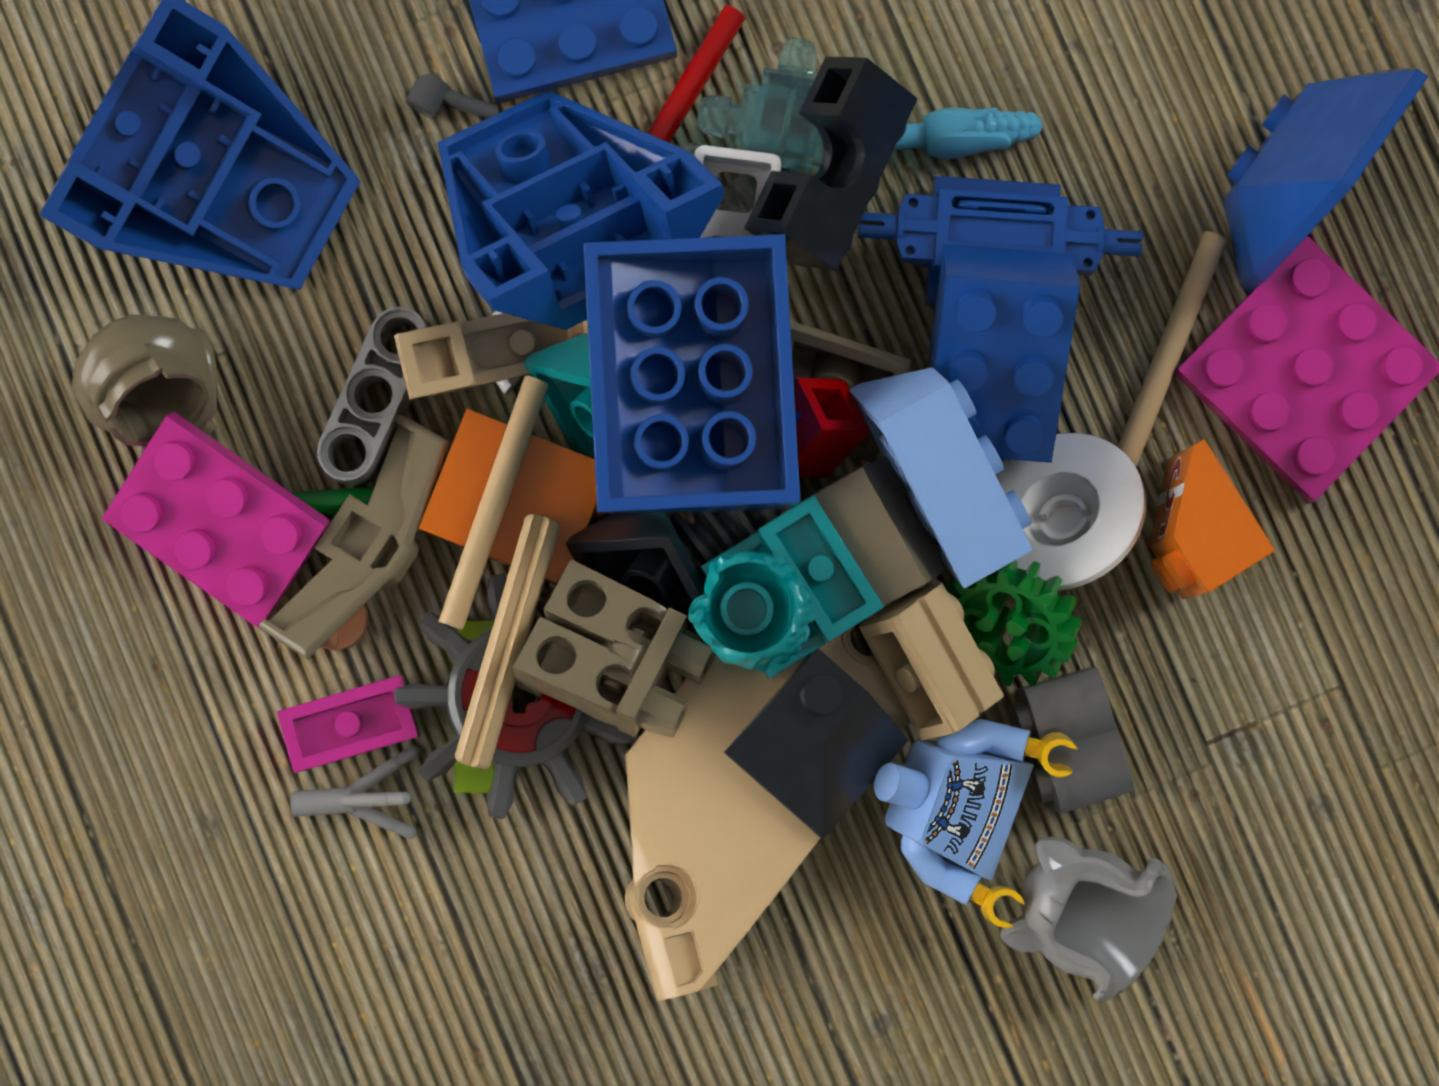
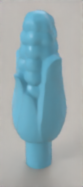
(964, 132)

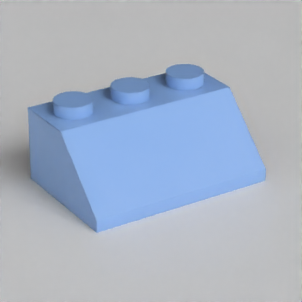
(946, 470)

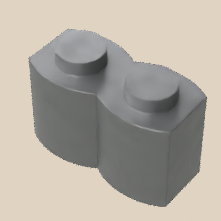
(1082, 711)

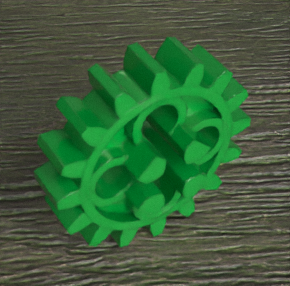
(1037, 603)

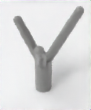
(355, 802)

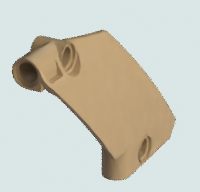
(711, 826)

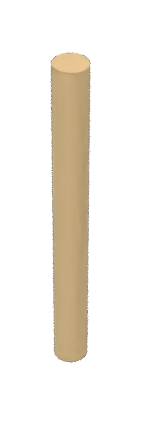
(1171, 345)
(493, 502)

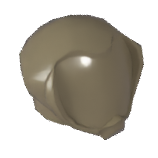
(142, 372)

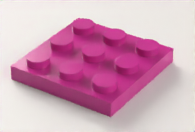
(1308, 370)

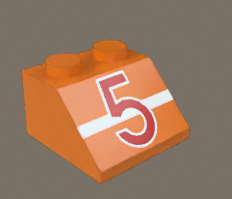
(1202, 526)

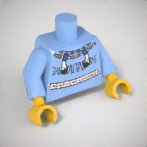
(960, 802)

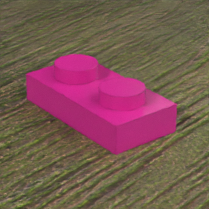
(346, 724)

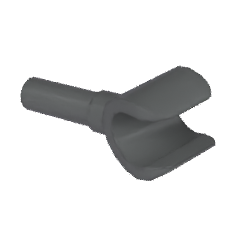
(431, 92)

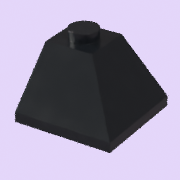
(817, 743)

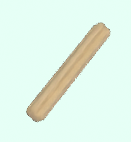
(506, 641)

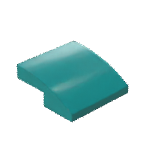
(819, 556)

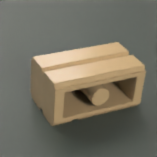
(932, 661)

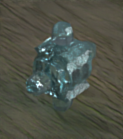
(770, 112)

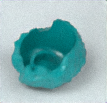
(753, 610)

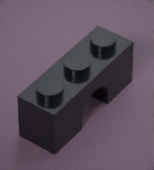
(860, 122)

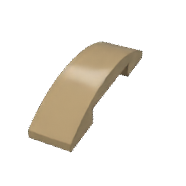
(473, 352)

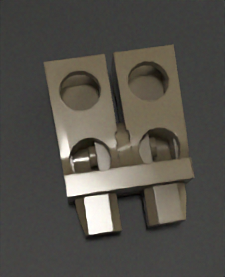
(611, 653)

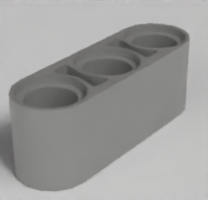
(350, 420)

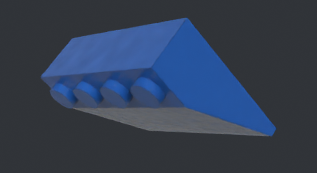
(691, 374)

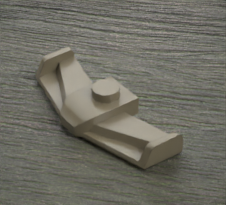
(366, 543)

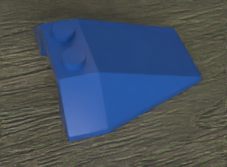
(202, 161)
(1309, 163)
(556, 177)

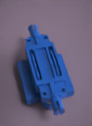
(996, 216)

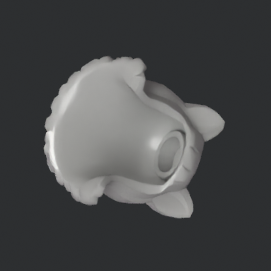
(1093, 914)

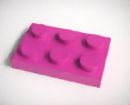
(216, 519)

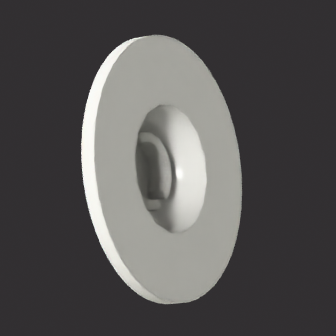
(1080, 507)

